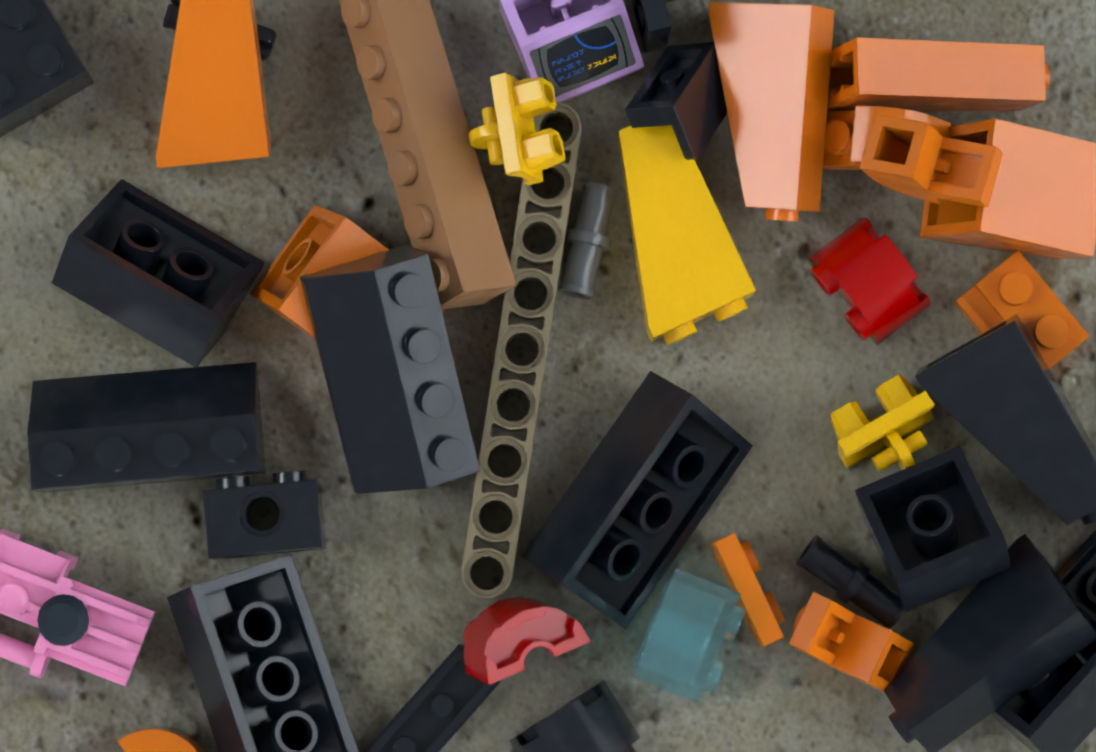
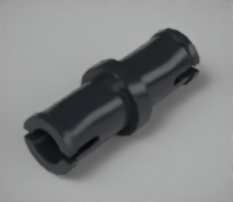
(851, 582)

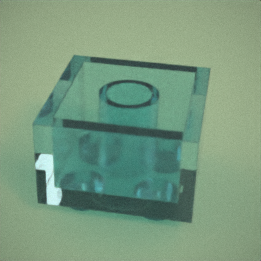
(687, 635)

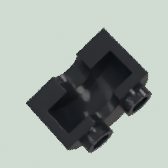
(583, 725)

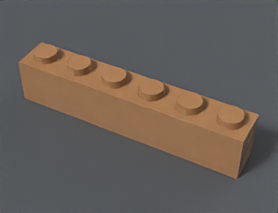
(428, 148)

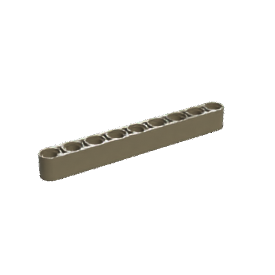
(526, 379)

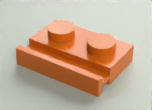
(1020, 290)
(738, 567)

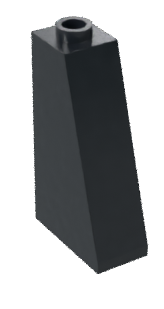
(1020, 414)
(988, 650)

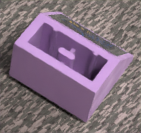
(573, 42)

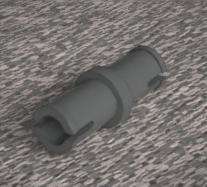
(587, 240)

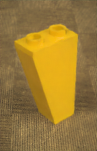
(678, 238)

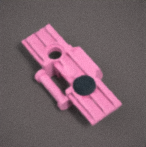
(73, 619)

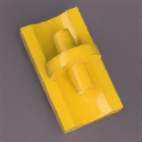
(511, 130)
(904, 414)

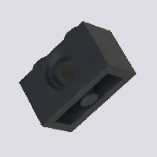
(229, 522)

